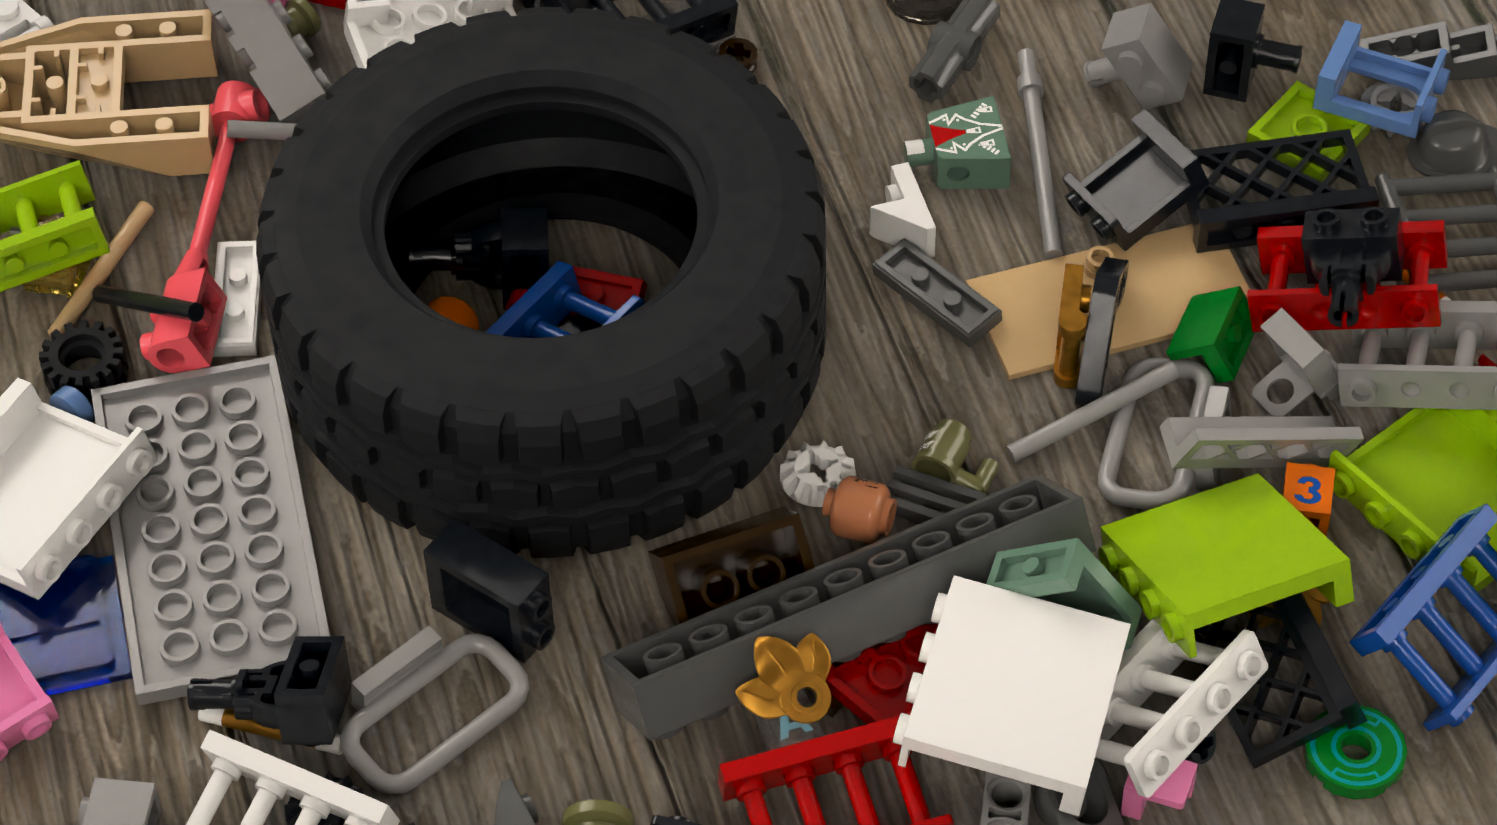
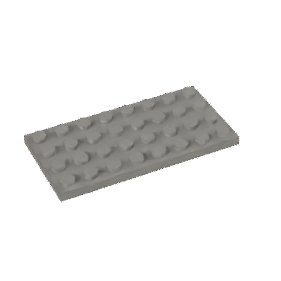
(216, 532)

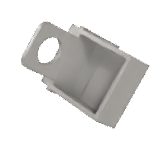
(1302, 364)

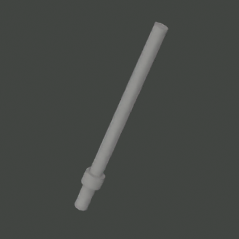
(1031, 90)

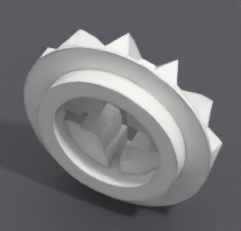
(806, 486)

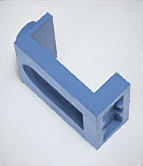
(1348, 56)

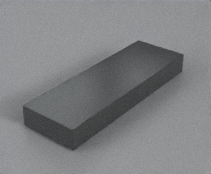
(937, 292)

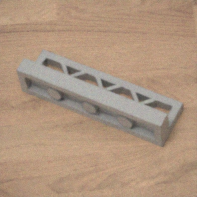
(1255, 441)

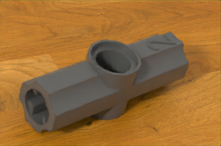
(953, 48)

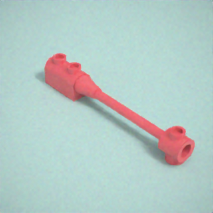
(184, 344)

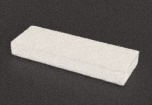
(240, 281)

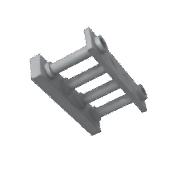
(1417, 385)

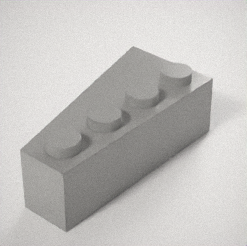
(273, 54)

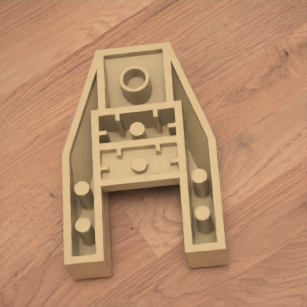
(68, 90)

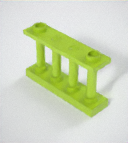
(55, 244)

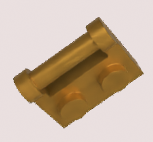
(1071, 326)

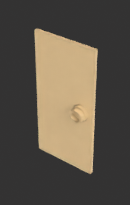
(1159, 285)

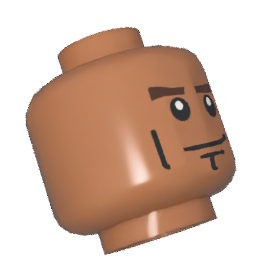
(860, 510)

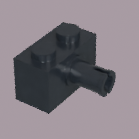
(1239, 48)

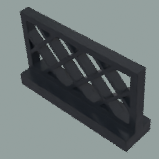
(1239, 220)
(1318, 665)

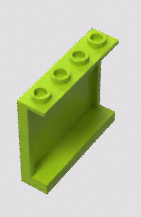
(1424, 477)
(1221, 557)

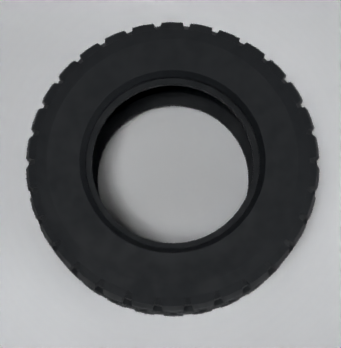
(571, 431)

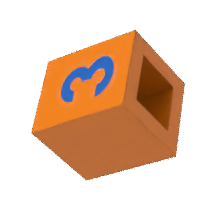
(1310, 492)

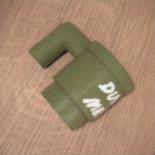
(945, 453)

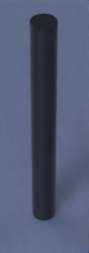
(148, 302)

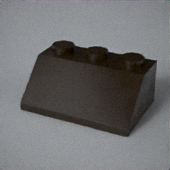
(730, 563)

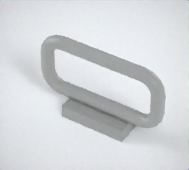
(1207, 402)
(402, 676)

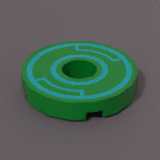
(1360, 777)

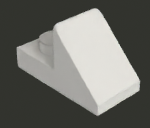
(904, 213)

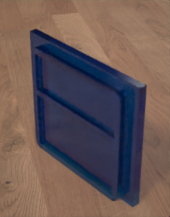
(73, 631)

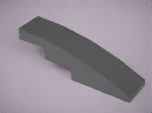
(1469, 50)

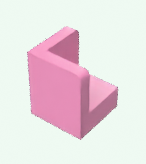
(1171, 793)

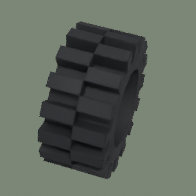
(80, 344)

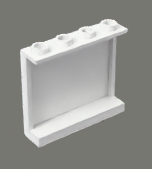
(57, 485)
(1014, 687)

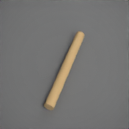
(103, 266)

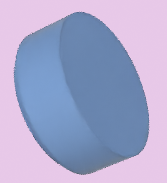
(73, 402)

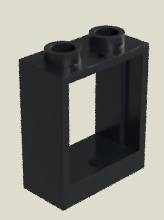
(489, 590)

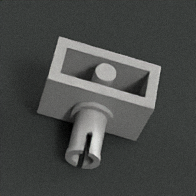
(1144, 56)

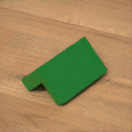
(1216, 328)

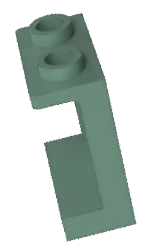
(1067, 576)

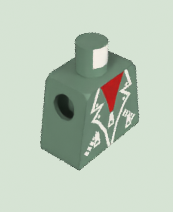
(964, 147)

